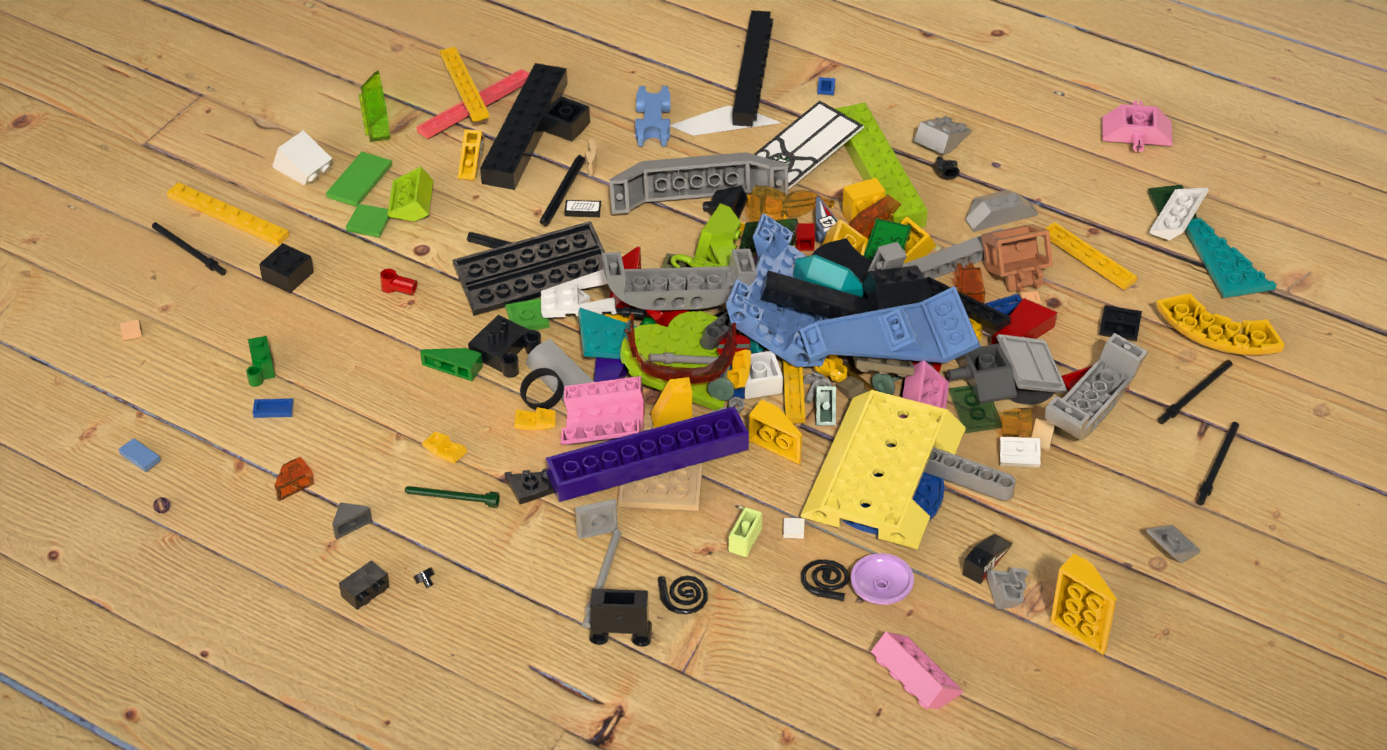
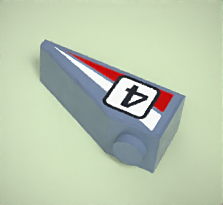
(823, 220)

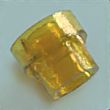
(1017, 423)

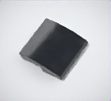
(1120, 321)

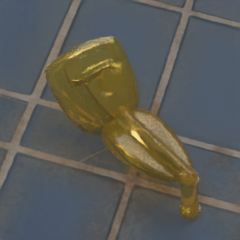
(775, 203)

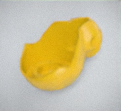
(833, 368)

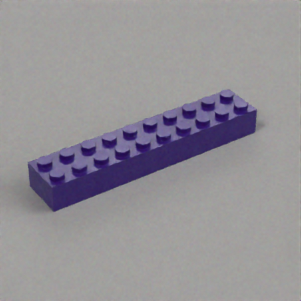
(647, 454)

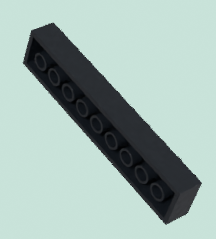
(523, 127)

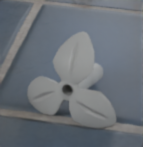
(815, 379)

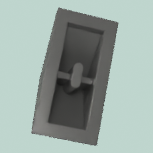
(350, 518)

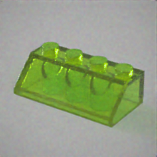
(374, 108)

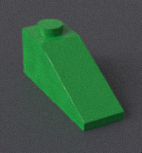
(453, 361)

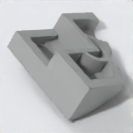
(1007, 587)

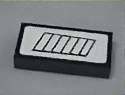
(582, 208)

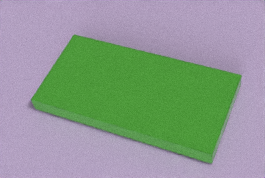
(359, 179)

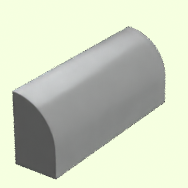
(552, 357)

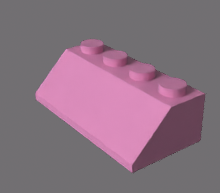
(926, 386)
(915, 670)

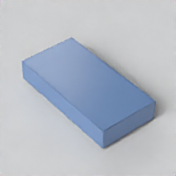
(139, 455)

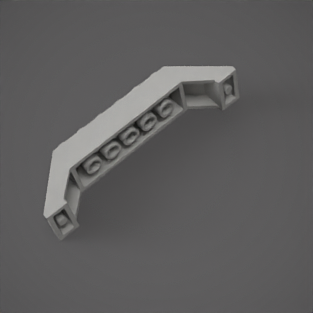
(693, 178)

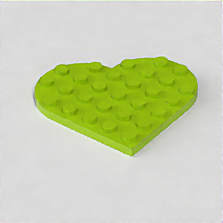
(679, 338)

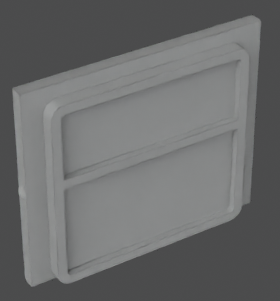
(1032, 364)

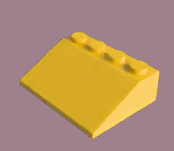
(1083, 603)

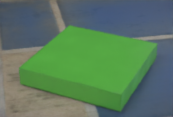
(368, 220)
(527, 314)

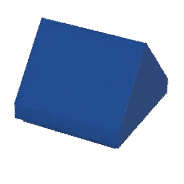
(826, 86)

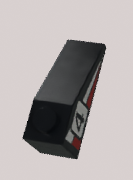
(985, 557)

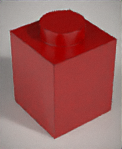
(805, 237)

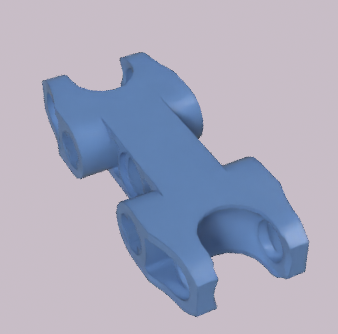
(652, 125)

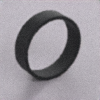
(534, 375)

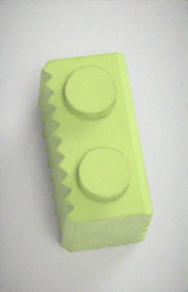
(745, 532)

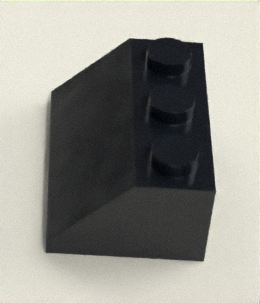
(895, 287)

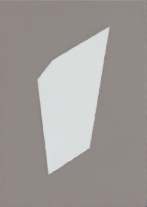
(717, 121)

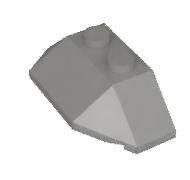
(998, 209)

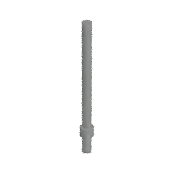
(669, 358)
(604, 572)

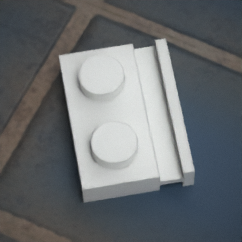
(1020, 452)

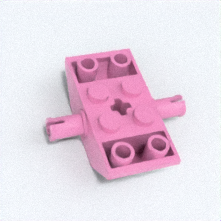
(1137, 125)

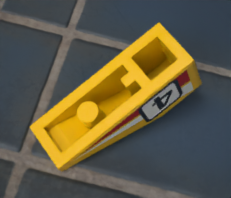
(471, 154)

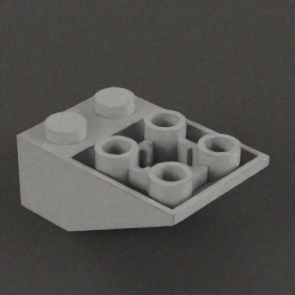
(941, 134)

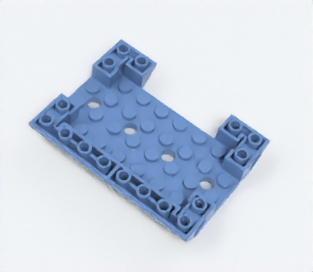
(757, 316)

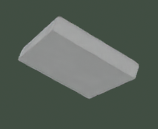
(596, 519)

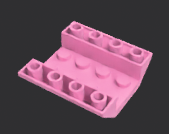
(603, 410)

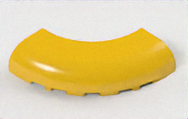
(1218, 331)

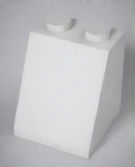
(302, 159)

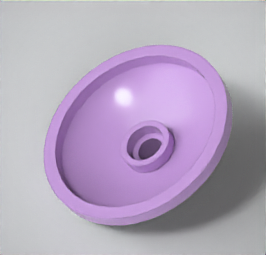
(882, 571)

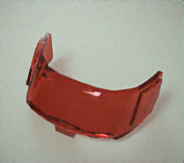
(696, 375)

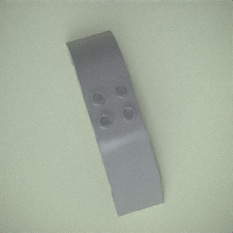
(677, 287)
(1098, 389)

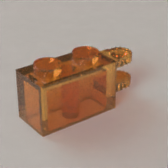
(970, 282)

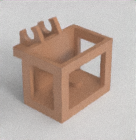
(1016, 255)

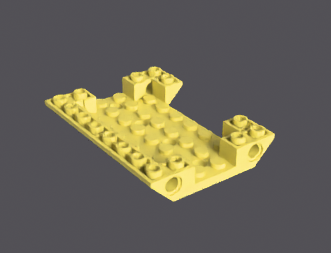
(862, 451)

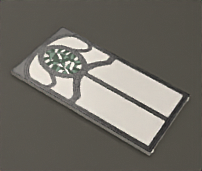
(810, 140)

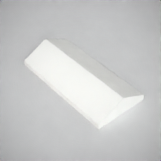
(1178, 212)

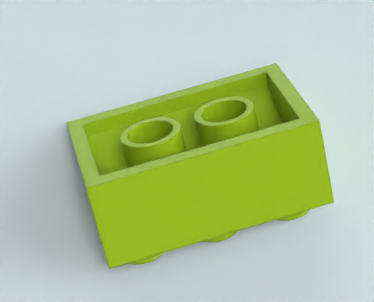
(411, 196)

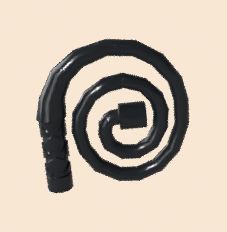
(824, 592)
(664, 597)

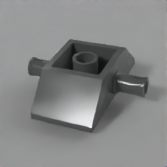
(987, 373)

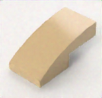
(591, 157)

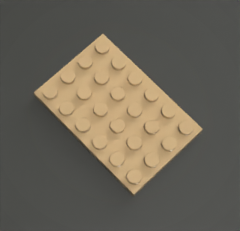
(668, 491)

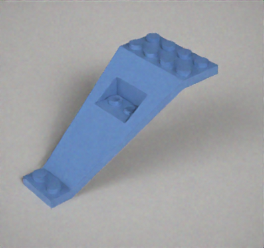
(929, 332)

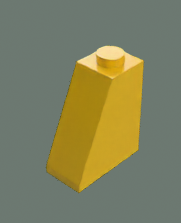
(673, 403)

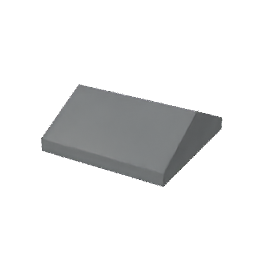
(1174, 542)

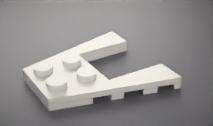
(565, 297)

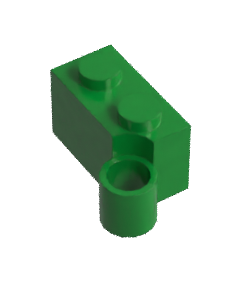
(262, 362)

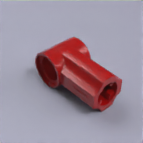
(392, 282)

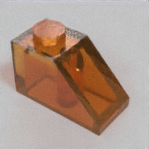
(293, 478)

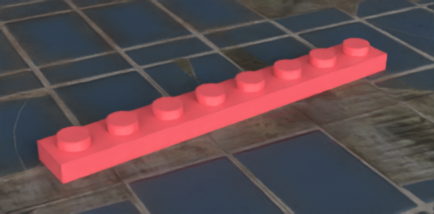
(459, 111)

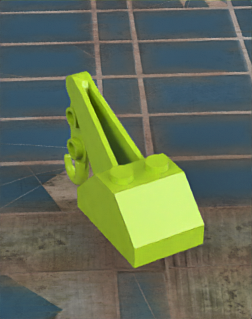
(715, 241)

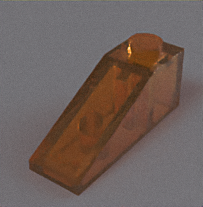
(882, 209)

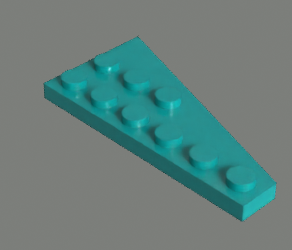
(1226, 265)
(600, 334)

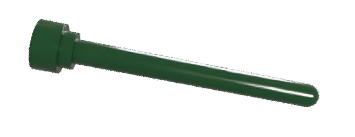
(491, 499)

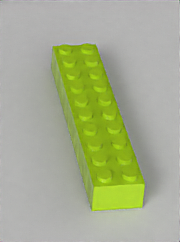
(876, 159)

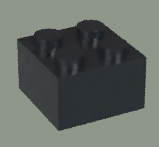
(566, 118)
(286, 268)

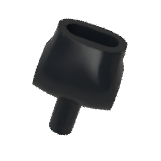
(946, 168)

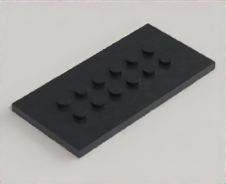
(528, 267)

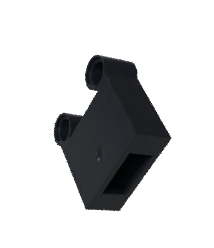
(502, 342)
(620, 613)

